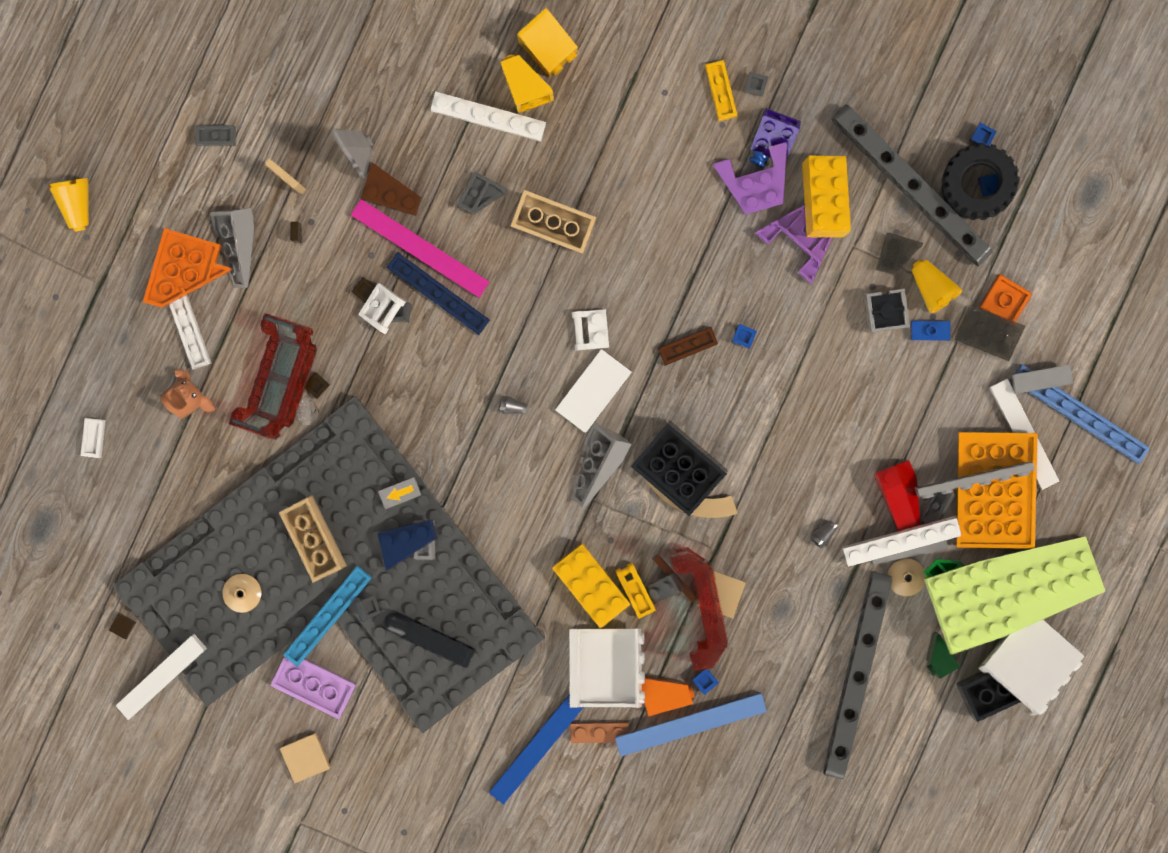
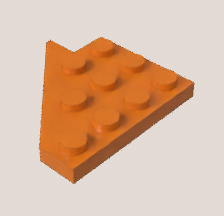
(182, 267)

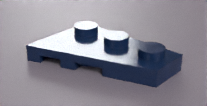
(405, 541)

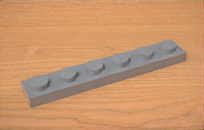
(982, 478)

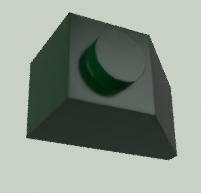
(939, 657)

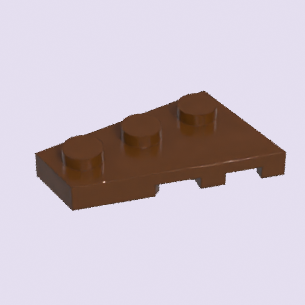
(388, 192)

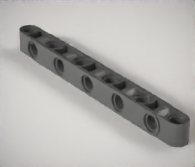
(900, 173)
(854, 690)

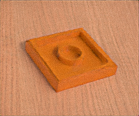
(1006, 298)

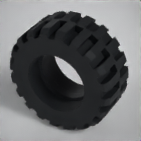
(987, 156)

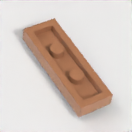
(597, 731)

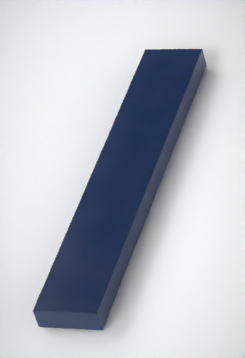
(438, 293)

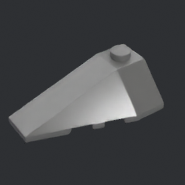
(356, 148)
(236, 233)
(602, 457)

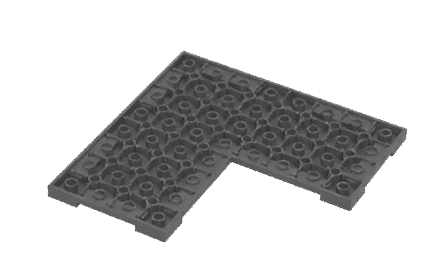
(343, 469)

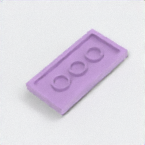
(314, 686)

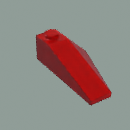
(898, 491)

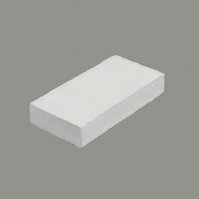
(93, 437)

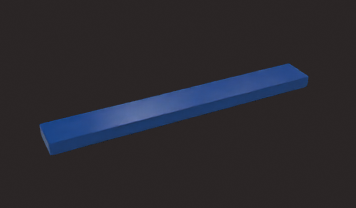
(534, 751)

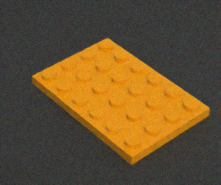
(1001, 511)

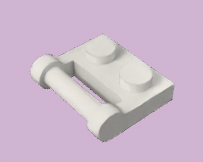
(377, 304)
(596, 327)

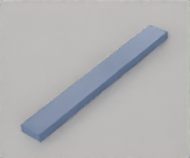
(1090, 420)
(690, 724)

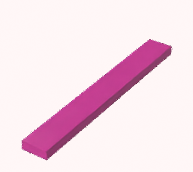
(420, 248)

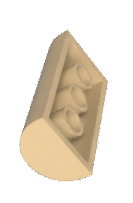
(553, 221)
(312, 539)

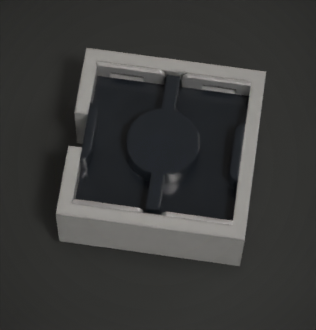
(886, 311)

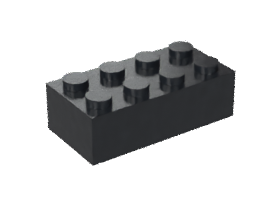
(985, 696)

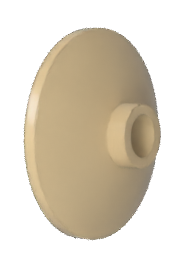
(899, 570)
(250, 588)

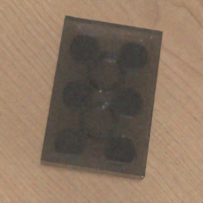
(989, 332)

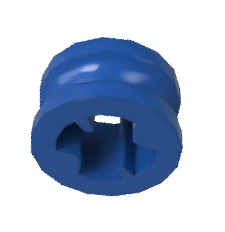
(758, 159)

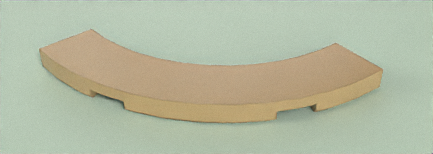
(709, 507)

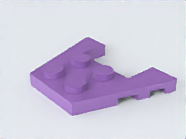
(758, 189)
(795, 228)

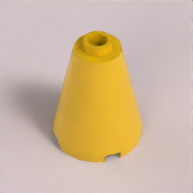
(73, 202)
(934, 285)

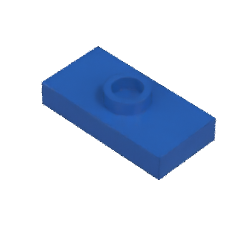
(930, 330)

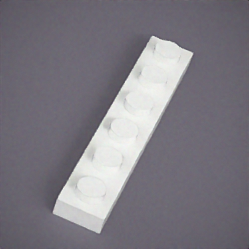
(488, 116)
(901, 541)

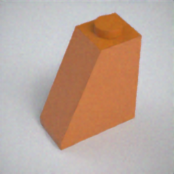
(665, 694)

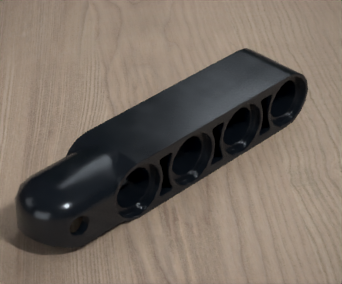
(429, 638)

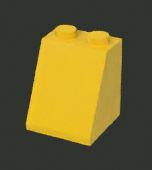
(547, 43)
(525, 84)

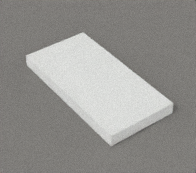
(593, 391)

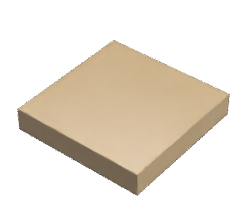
(285, 176)
(729, 593)
(305, 757)

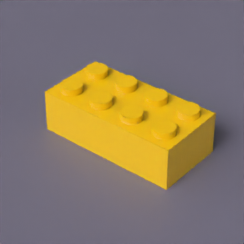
(826, 196)
(591, 585)

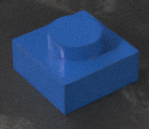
(983, 134)
(988, 184)
(744, 336)
(705, 681)

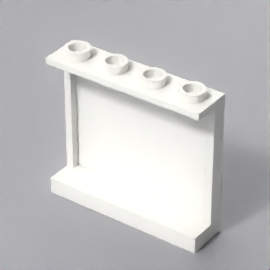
(1033, 664)
(606, 668)

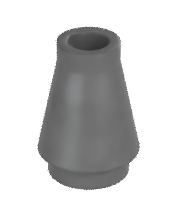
(511, 406)
(823, 535)

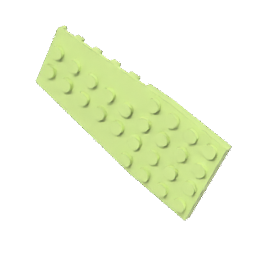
(1012, 592)

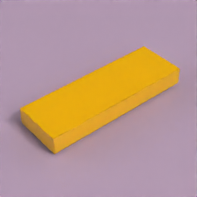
(721, 90)

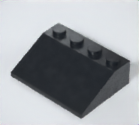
(679, 468)

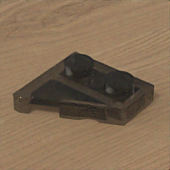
(896, 252)

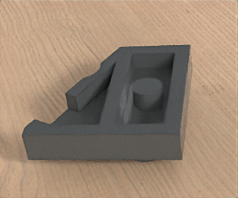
(480, 193)

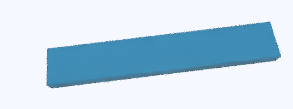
(327, 616)

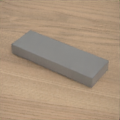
(1042, 379)

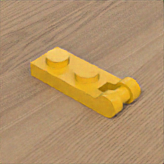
(635, 591)

